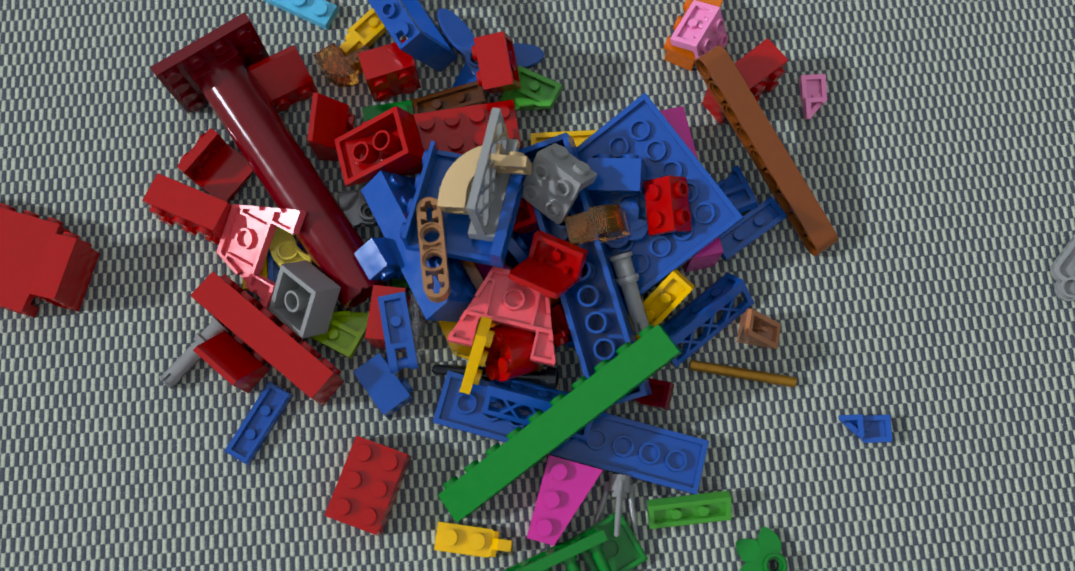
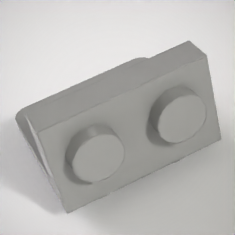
(556, 181)

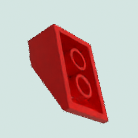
(383, 143)

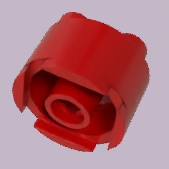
(509, 353)

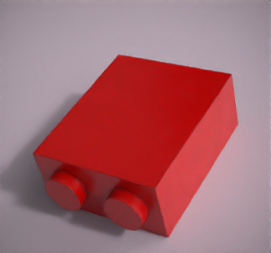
(64, 271)

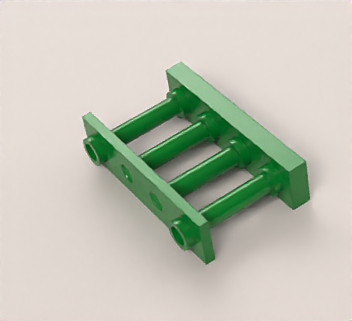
(567, 553)

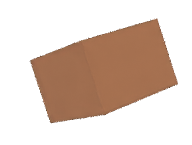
(758, 330)

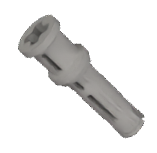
(627, 279)
(189, 357)

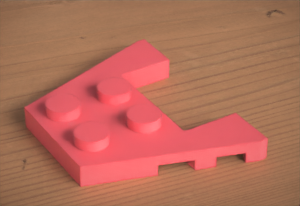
(248, 239)
(510, 306)

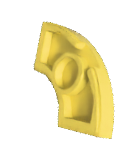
(284, 248)

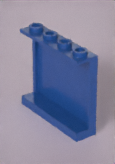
(456, 226)

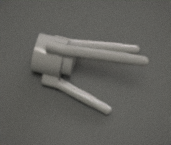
(619, 486)

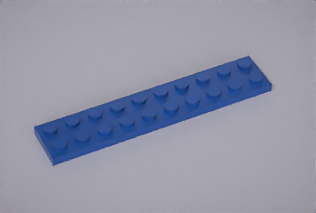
(612, 444)

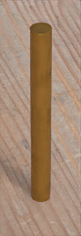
(742, 373)

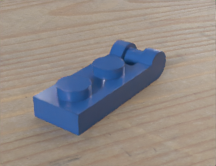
(398, 331)

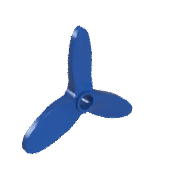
(462, 39)

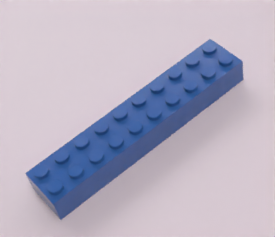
(595, 302)

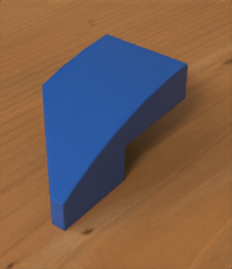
(869, 427)

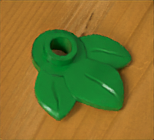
(759, 552)

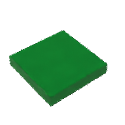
(620, 552)

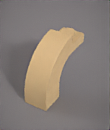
(459, 178)

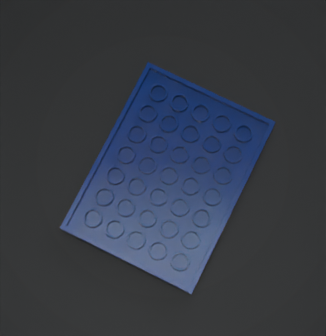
(647, 133)

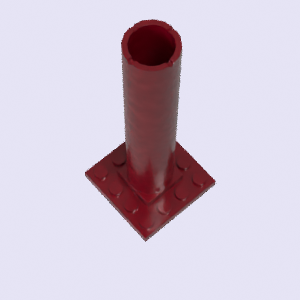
(218, 73)

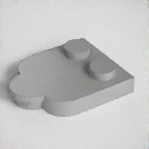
(1064, 272)

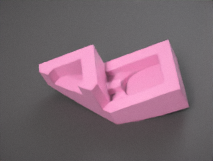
(812, 93)

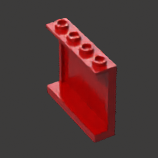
(21, 249)

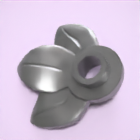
(356, 207)

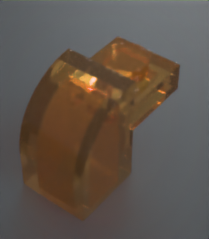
(337, 68)
(599, 222)

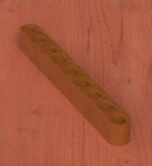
(766, 150)

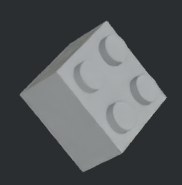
(304, 298)

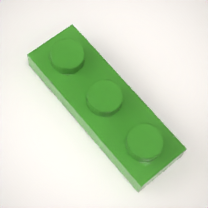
(689, 509)

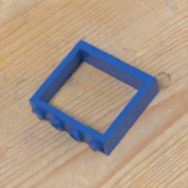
(424, 38)

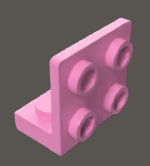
(700, 29)

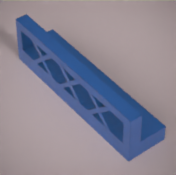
(702, 312)
(523, 393)

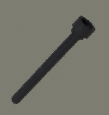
(547, 377)

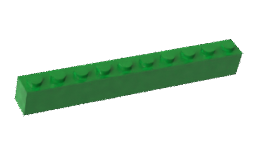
(560, 422)

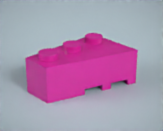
(559, 497)

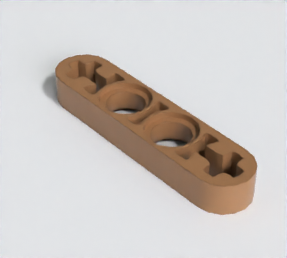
(431, 249)

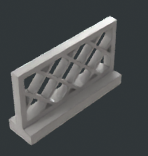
(488, 186)

